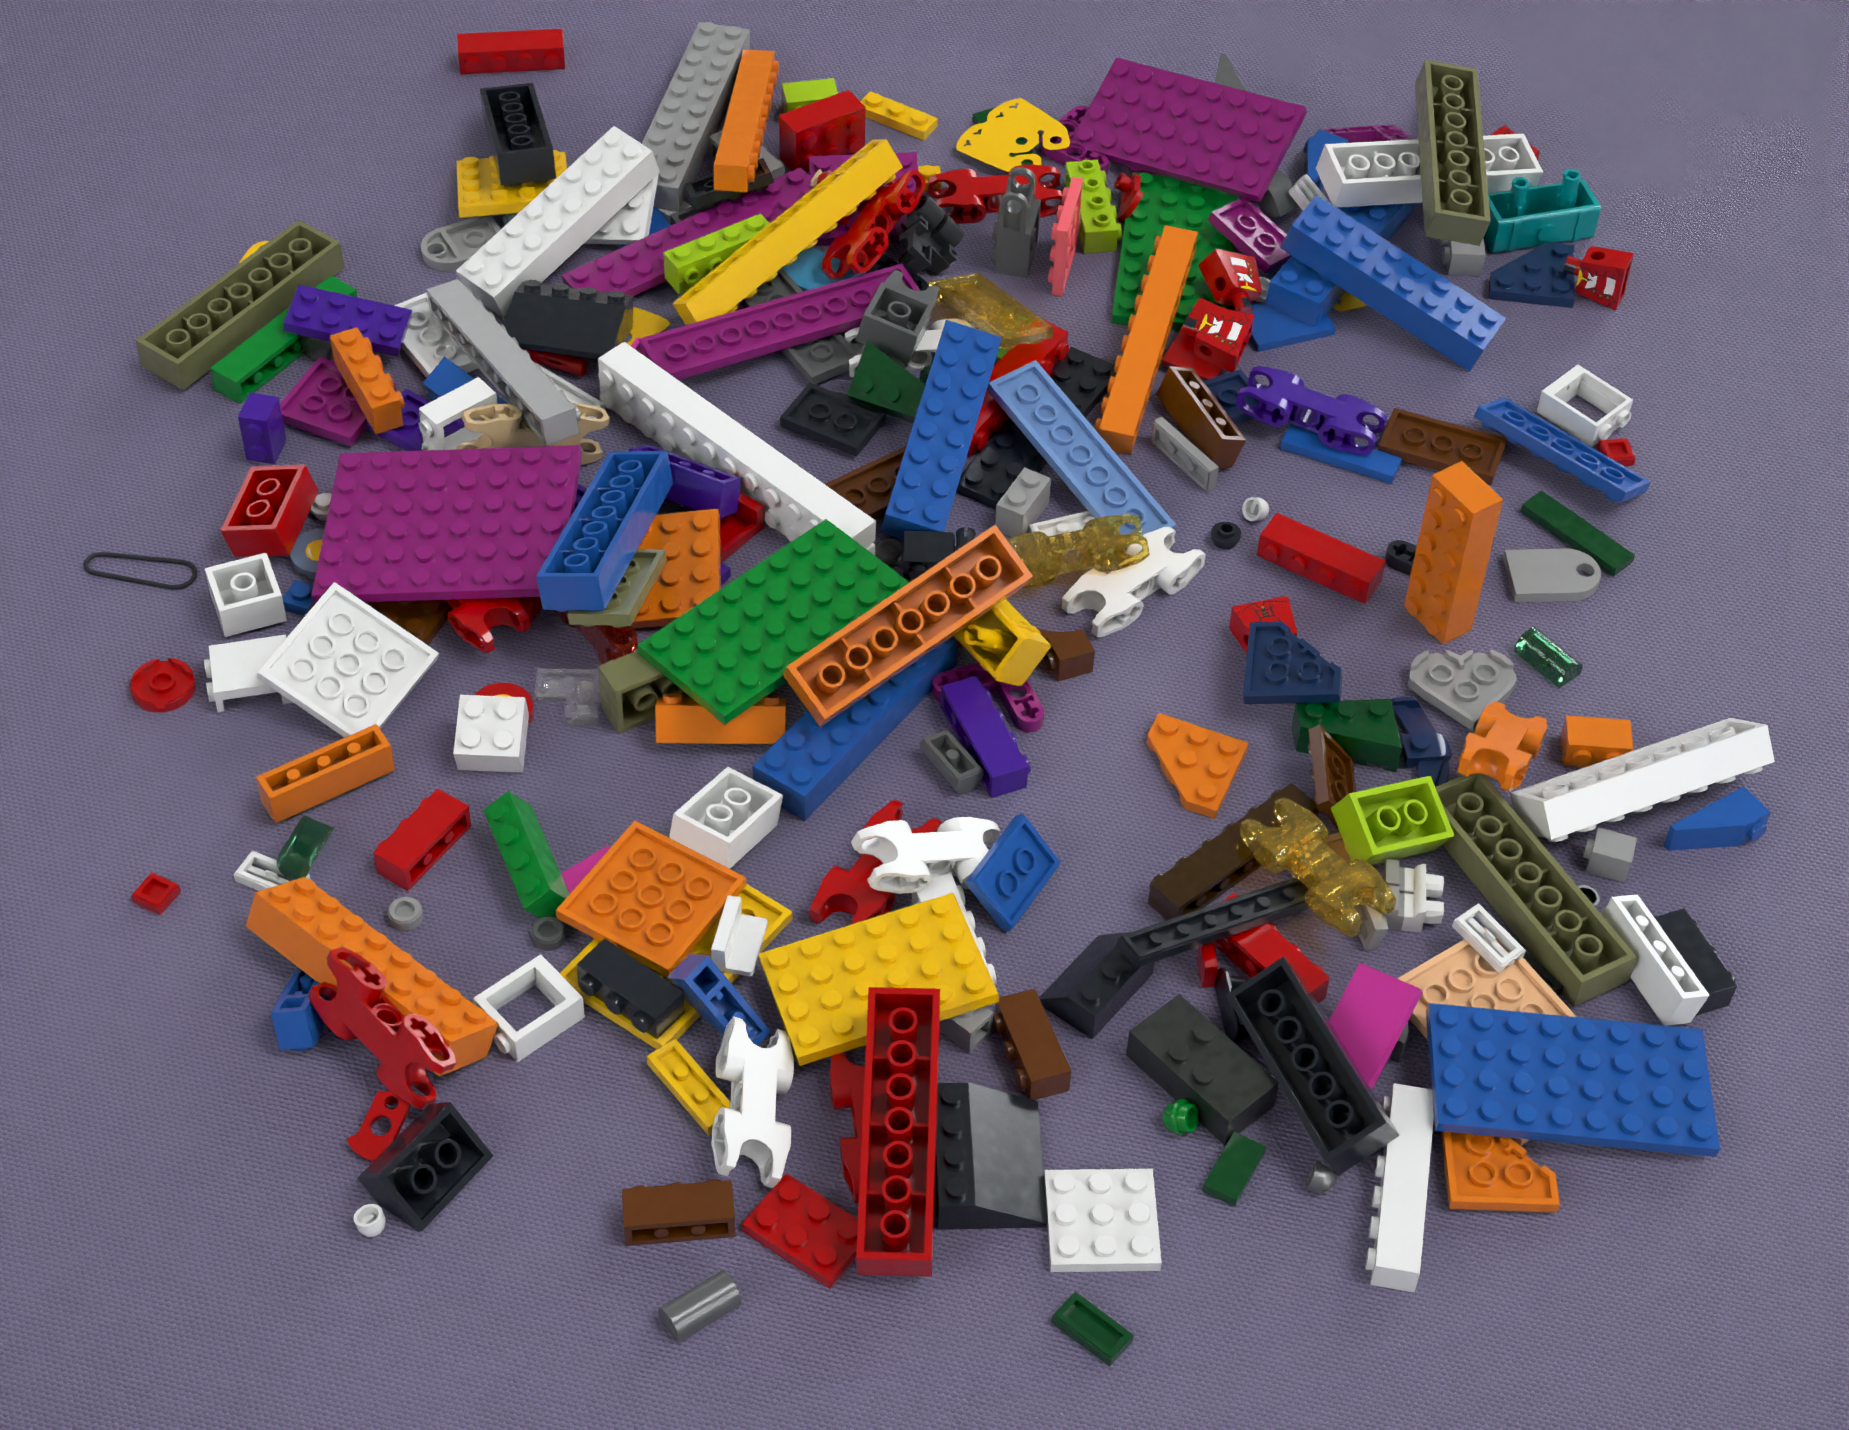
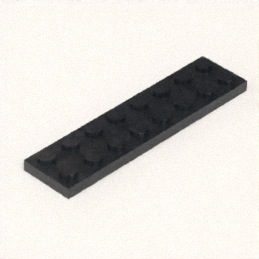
(1000, 462)

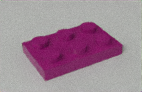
(1251, 233)

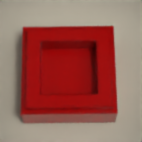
(1617, 450)
(155, 893)
(1207, 965)

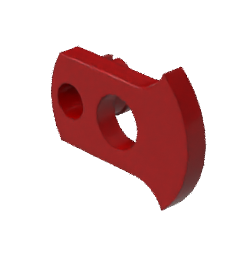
(1129, 195)
(370, 1145)

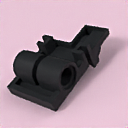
(929, 238)

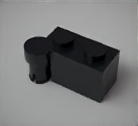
(929, 548)

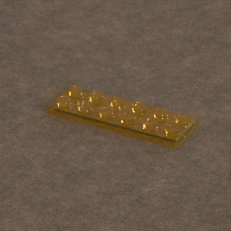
(991, 310)

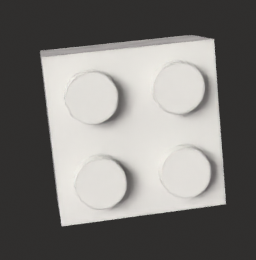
(245, 594)
(491, 733)

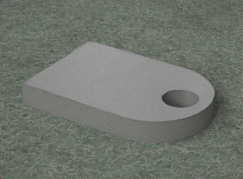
(457, 242)
(1550, 574)

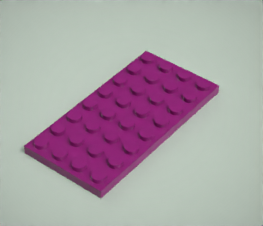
(1189, 128)

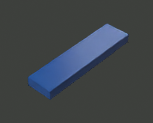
(1374, 465)

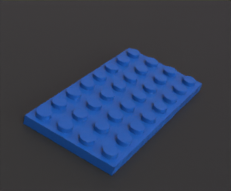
(1570, 1080)

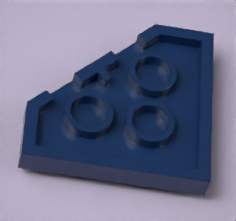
(1536, 278)
(1287, 668)

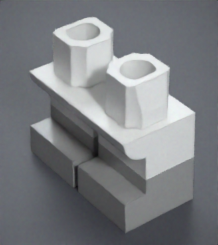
(1410, 891)

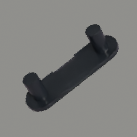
(1230, 1019)

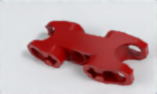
(976, 195)
(869, 233)
(476, 617)
(850, 889)
(399, 1041)
(846, 1093)

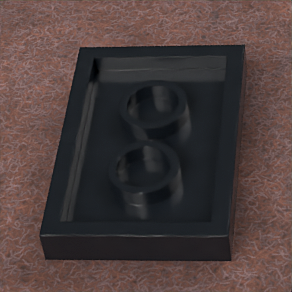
(705, 197)
(832, 419)

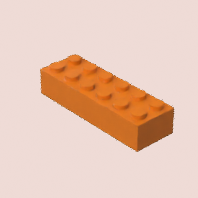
(1452, 552)

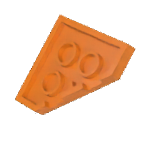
(1196, 762)
(1495, 1175)

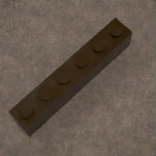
(1217, 862)

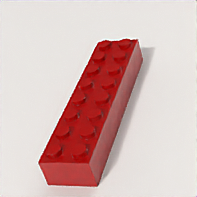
(899, 1133)

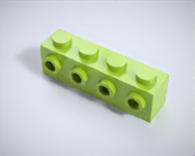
(1097, 217)
(694, 260)

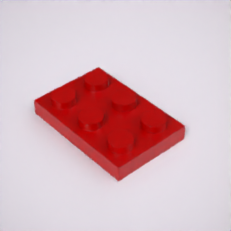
(805, 1230)

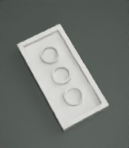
(428, 341)

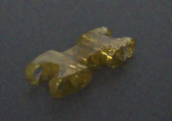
(1096, 546)
(1331, 881)

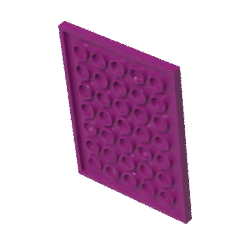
(446, 522)

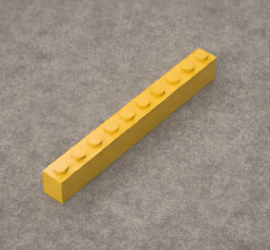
(790, 233)

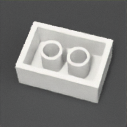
(727, 817)

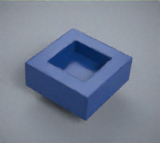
(298, 598)

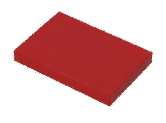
(1182, 348)

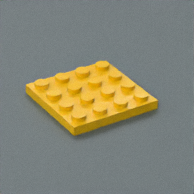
(484, 195)

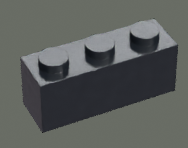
(1700, 957)
(630, 989)

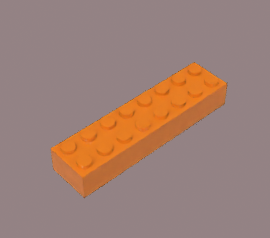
(907, 625)
(309, 923)

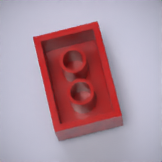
(822, 129)
(269, 510)

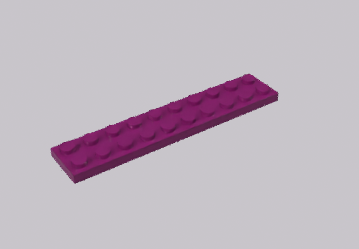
(642, 262)
(766, 326)

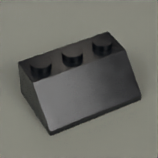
(1095, 986)
(426, 1165)

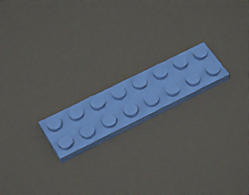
(1075, 448)

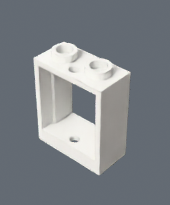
(1595, 391)
(450, 408)
(566, 1013)

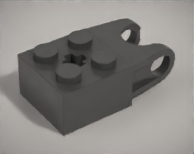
(1017, 226)
(897, 317)

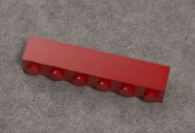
(1045, 353)

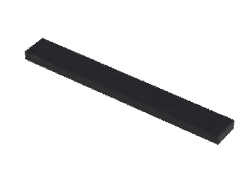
(1213, 922)

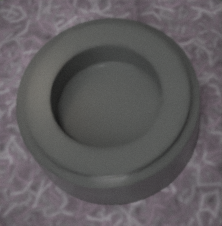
(548, 933)

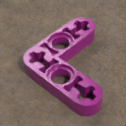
(1370, 133)
(1062, 155)
(1015, 706)

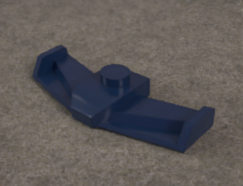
(1422, 743)

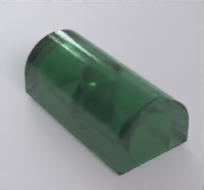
(1547, 657)
(303, 848)

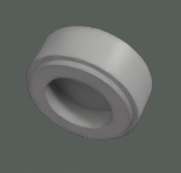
(405, 913)

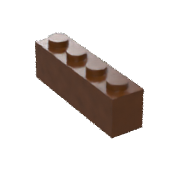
(1200, 416)

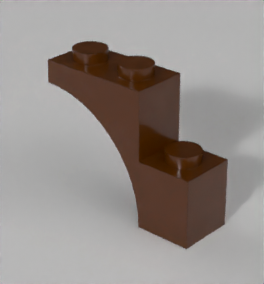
(1069, 653)

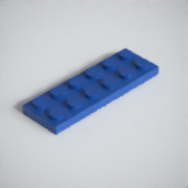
(1562, 449)

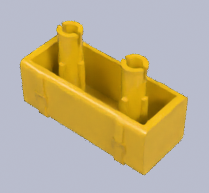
(1004, 644)

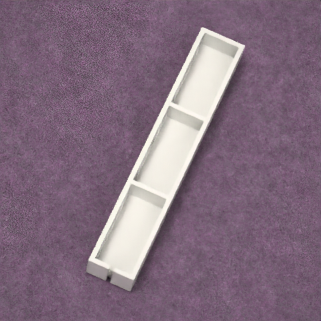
(703, 433)

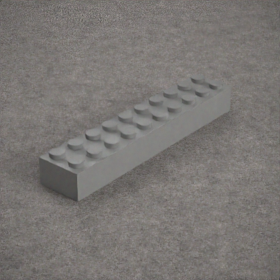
(694, 108)

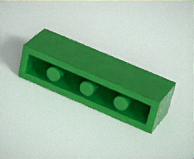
(526, 855)

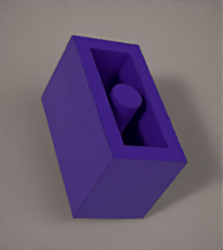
(262, 428)

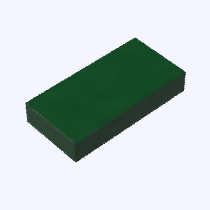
(1234, 1169)
(1092, 1328)

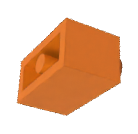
(1594, 740)

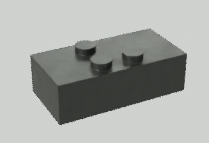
(1202, 1066)

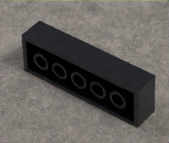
(517, 134)
(1312, 1066)

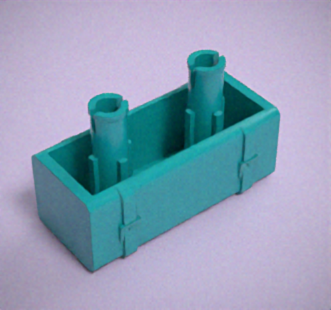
(1541, 213)

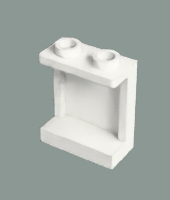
(235, 669)

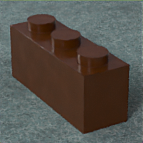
(1031, 1045)
(678, 1212)

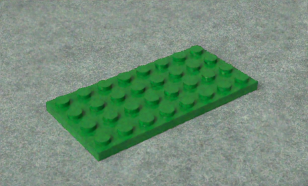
(1176, 205)
(748, 632)

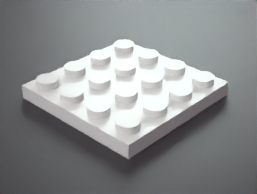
(347, 663)

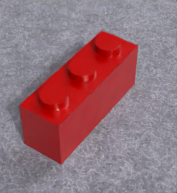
(422, 839)

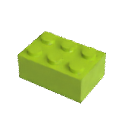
(1392, 821)

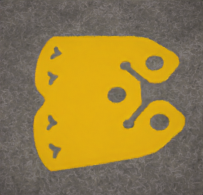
(1000, 135)

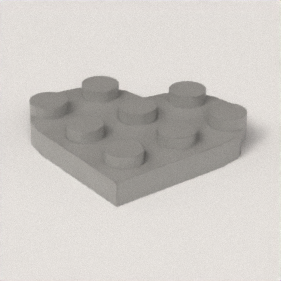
(1463, 682)

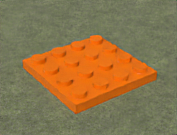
(691, 565)
(651, 898)

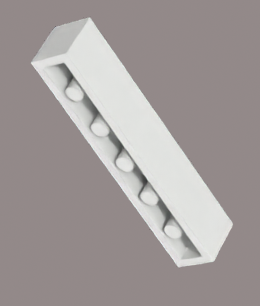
(1402, 1190)

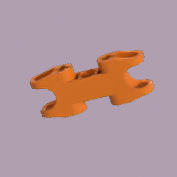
(1502, 746)

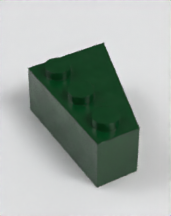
(885, 385)
(1360, 727)

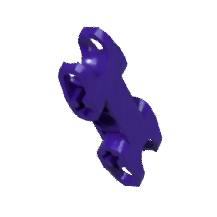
(1331, 418)

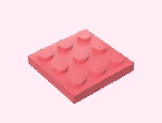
(1065, 236)

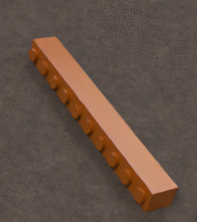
(746, 121)
(1147, 339)

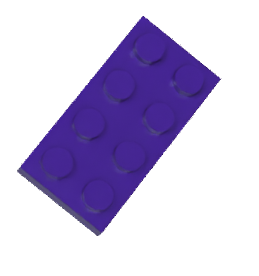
(325, 313)

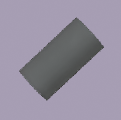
(952, 761)
(700, 1306)

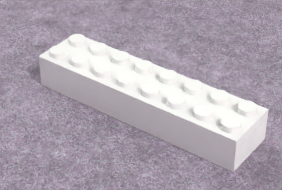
(1392, 174)
(559, 219)
(1643, 778)

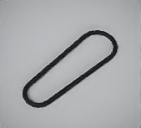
(139, 557)

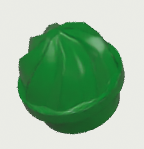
(1180, 1117)

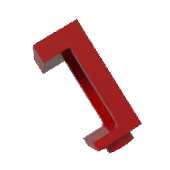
(741, 526)

